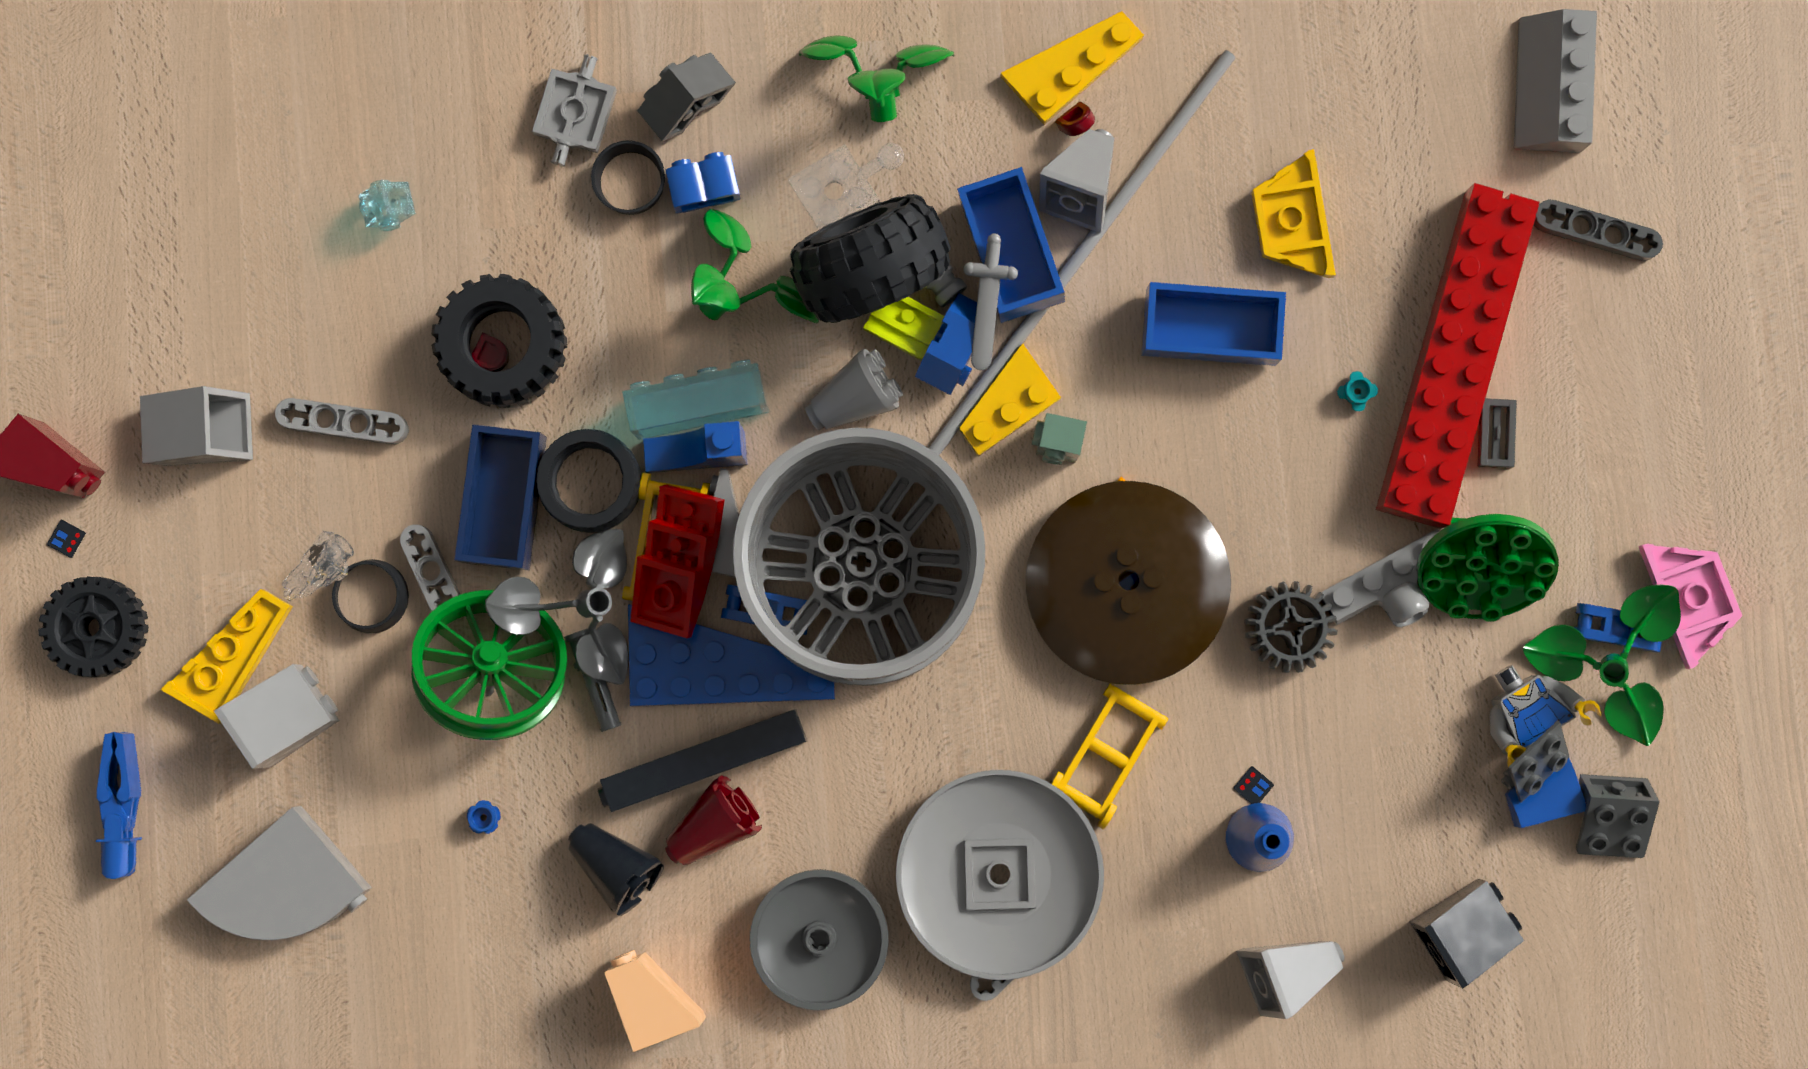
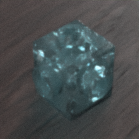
(386, 204)

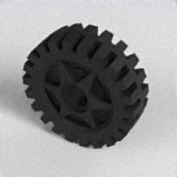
(68, 622)

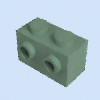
(1059, 438)

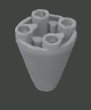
(855, 393)

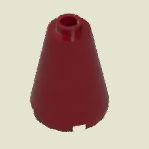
(713, 823)

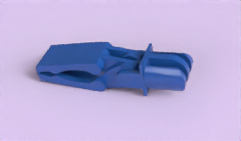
(118, 804)

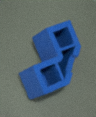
(951, 350)

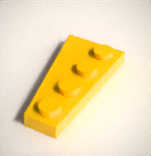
(230, 656)

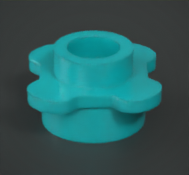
(1367, 390)

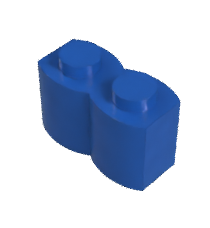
(702, 182)

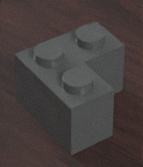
(684, 93)

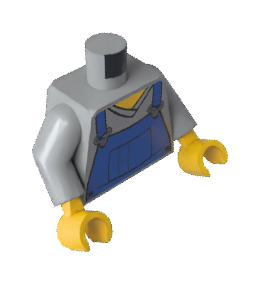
(1530, 709)

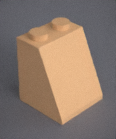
(650, 1001)

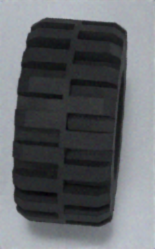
(468, 310)

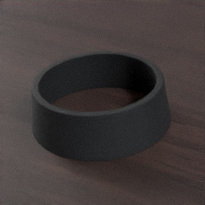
(615, 150)
(401, 599)

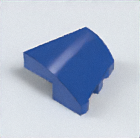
(1556, 799)

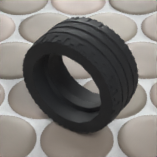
(552, 462)

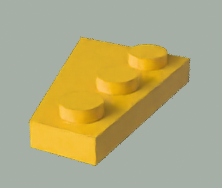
(1009, 403)

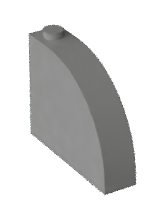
(282, 883)

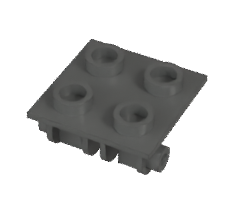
(1537, 763)

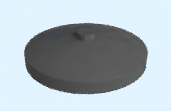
(819, 939)

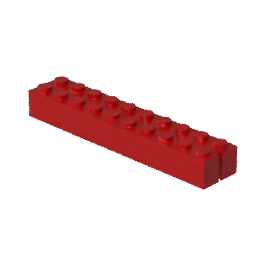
(1457, 356)

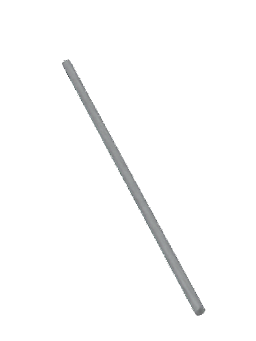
(1085, 249)

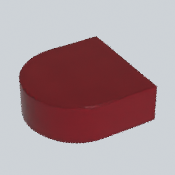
(1076, 120)
(490, 353)

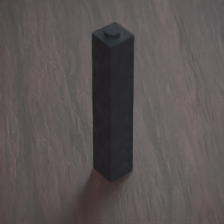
(702, 761)

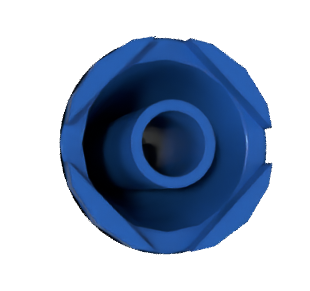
(1248, 835)

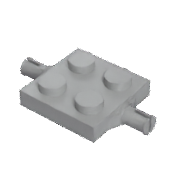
(574, 110)

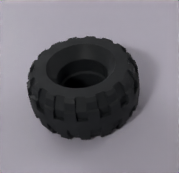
(870, 258)

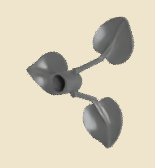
(603, 561)

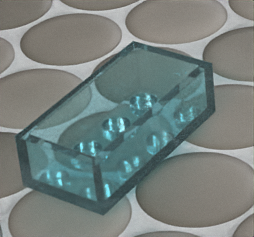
(695, 400)

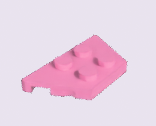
(1704, 596)

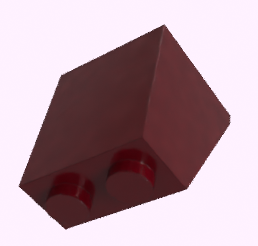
(43, 458)

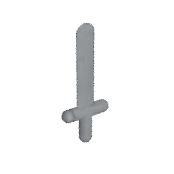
(987, 302)

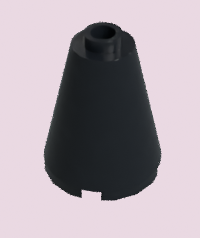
(614, 866)

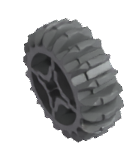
(1292, 642)

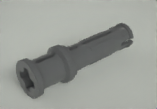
(609, 718)

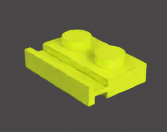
(905, 326)

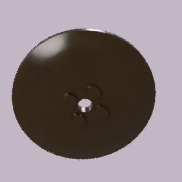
(1118, 631)

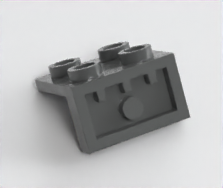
(1616, 816)

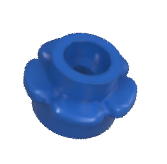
(474, 817)

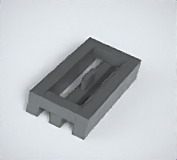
(1510, 434)

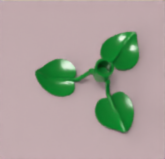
(878, 85)
(717, 295)
(1634, 710)

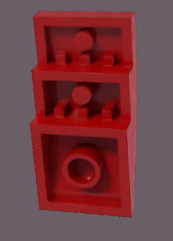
(677, 561)

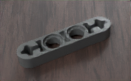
(1596, 234)

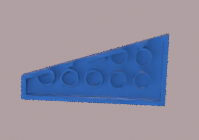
(713, 670)

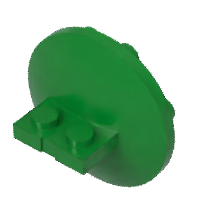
(1487, 566)

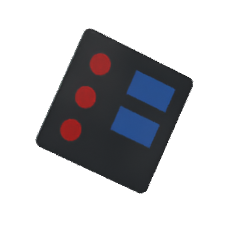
(66, 538)
(1253, 786)

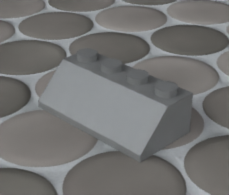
(1555, 81)

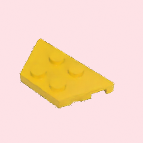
(1294, 219)

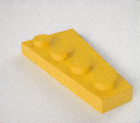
(1066, 69)

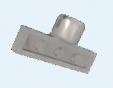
(1385, 583)

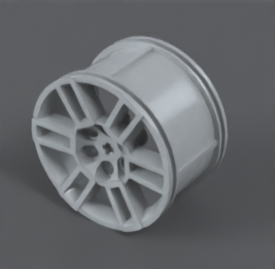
(833, 454)

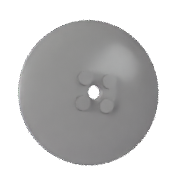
(987, 925)

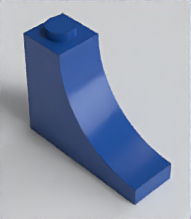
(703, 448)

